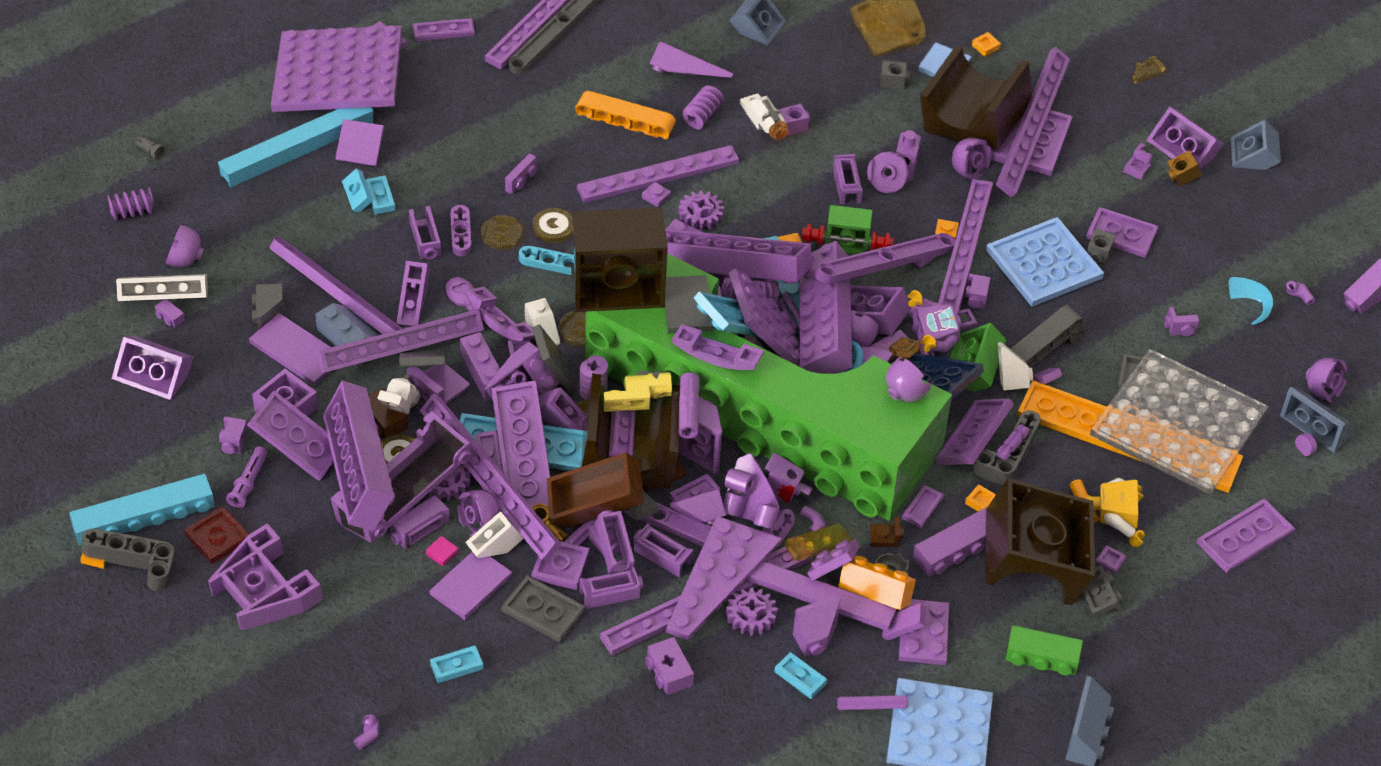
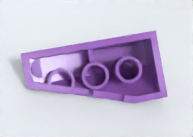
(675, 60)

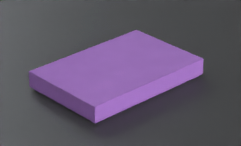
(1131, 234)
(470, 584)

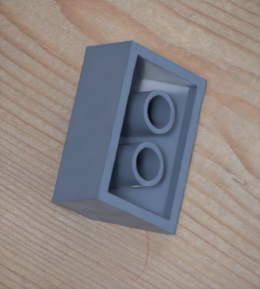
(343, 326)
(1315, 419)
(1090, 724)

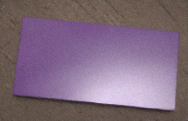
(291, 347)
(974, 431)
(293, 435)
(1245, 535)

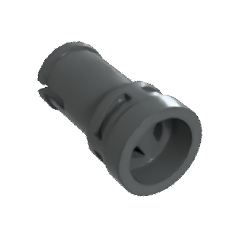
(152, 148)

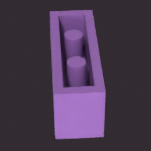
(479, 361)

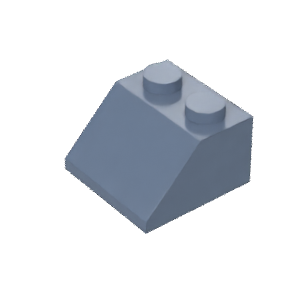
(758, 20)
(1256, 147)

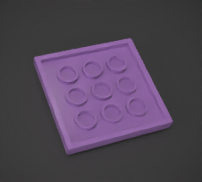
(1047, 147)
(766, 318)

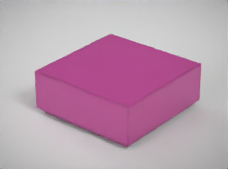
(442, 551)

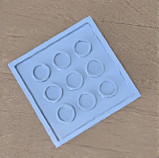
(1044, 261)
(939, 726)

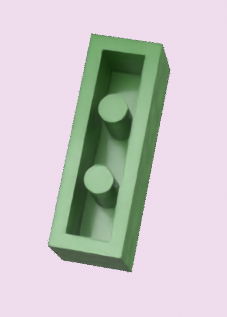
(1043, 650)

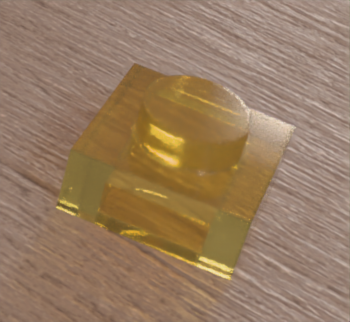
(904, 347)

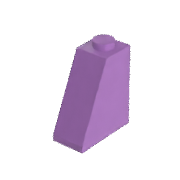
(1366, 290)

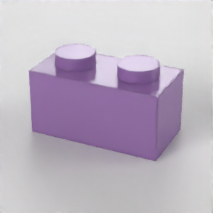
(169, 313)

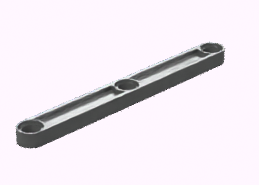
(549, 34)

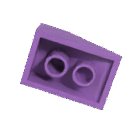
(882, 304)

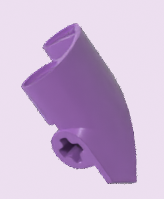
(750, 493)

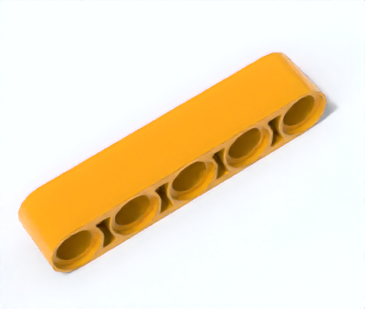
(625, 114)

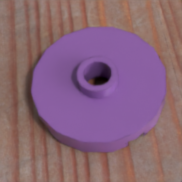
(877, 172)

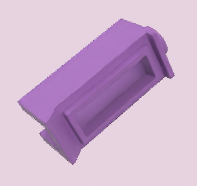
(846, 162)
(426, 250)
(614, 520)
(419, 522)
(658, 555)
(611, 588)

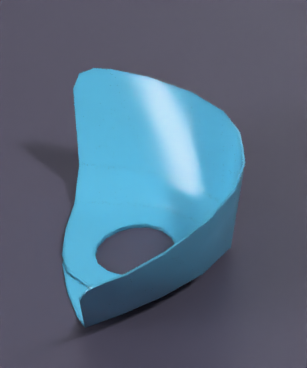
(1251, 289)

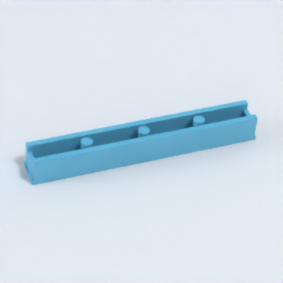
(289, 145)

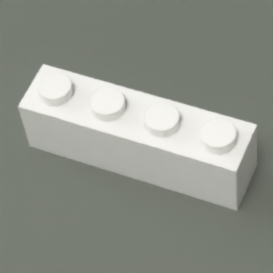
(162, 287)

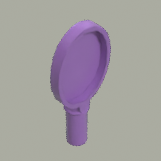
(457, 292)

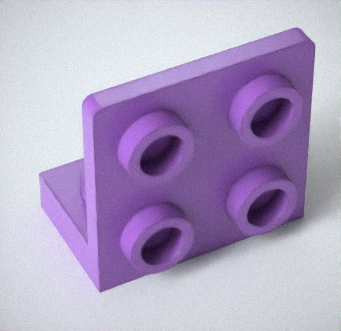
(439, 381)

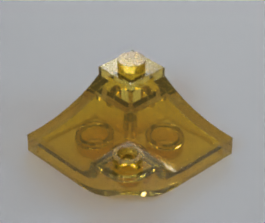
(888, 24)

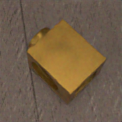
(1188, 163)

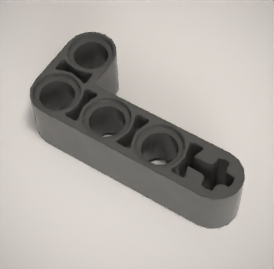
(1050, 334)
(996, 469)
(102, 545)

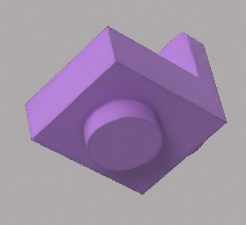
(1180, 325)

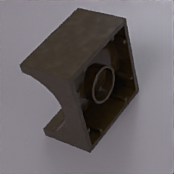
(970, 105)
(619, 259)
(654, 434)
(1041, 534)

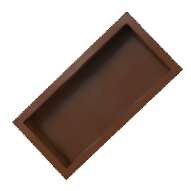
(595, 488)

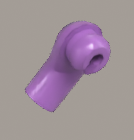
(1301, 291)
(813, 516)
(371, 731)

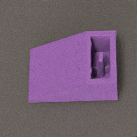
(522, 367)

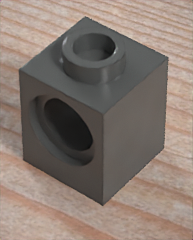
(894, 75)
(1101, 246)

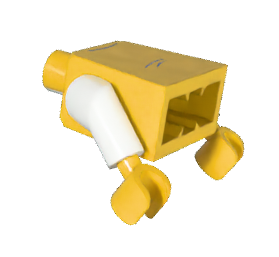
(1120, 507)

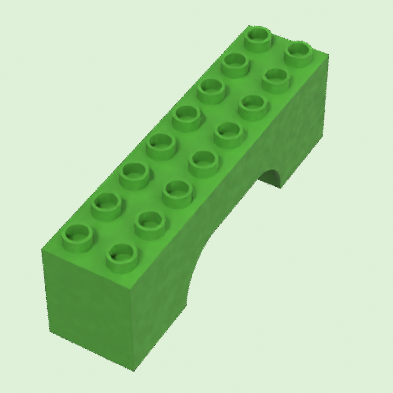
(829, 425)

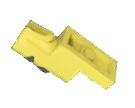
(638, 391)

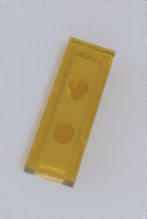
(816, 541)

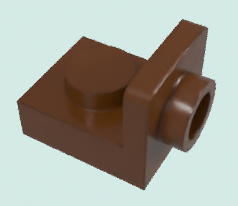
(886, 534)

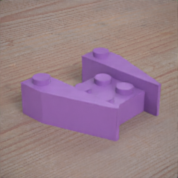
(259, 585)

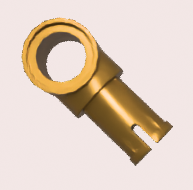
(543, 510)

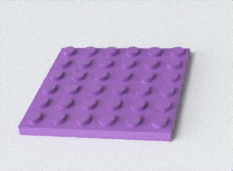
(337, 68)

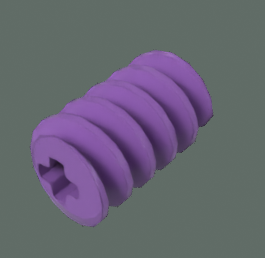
(702, 107)
(131, 204)
(594, 364)

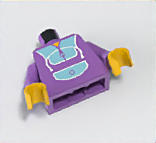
(937, 323)

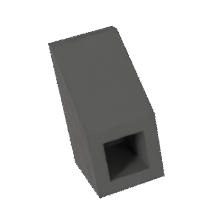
(268, 303)

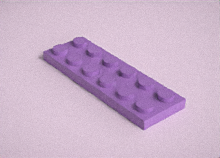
(522, 440)

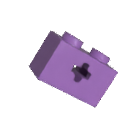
(670, 666)

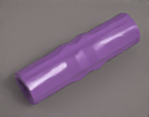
(689, 405)

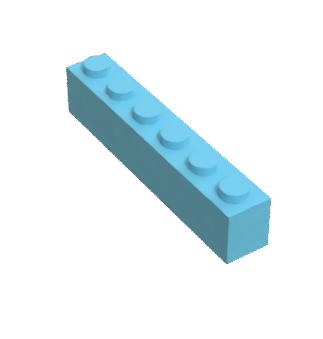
(145, 507)

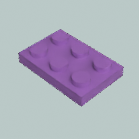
(929, 642)

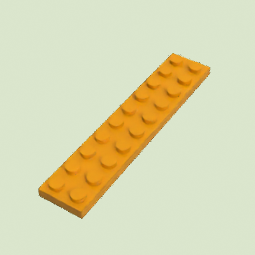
(1077, 417)

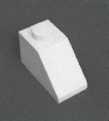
(538, 313)
(1013, 369)
(495, 537)

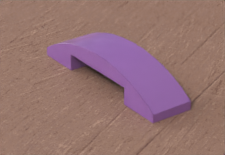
(495, 318)
(714, 352)

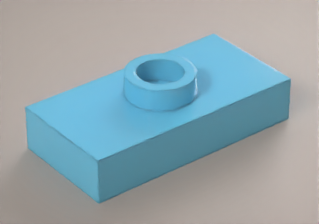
(357, 190)
(381, 195)
(456, 664)
(800, 675)

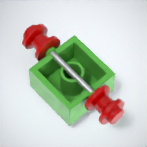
(850, 229)

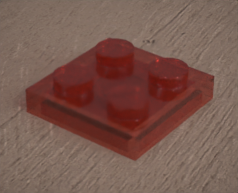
(216, 534)

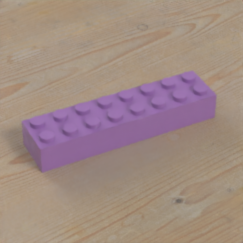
(753, 256)
(825, 318)
(358, 456)

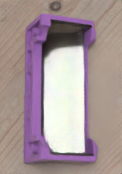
(414, 472)

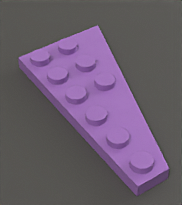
(721, 568)

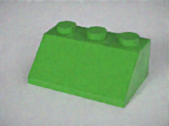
(980, 347)

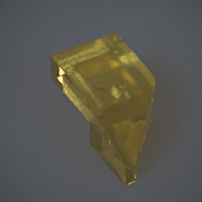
(1148, 69)

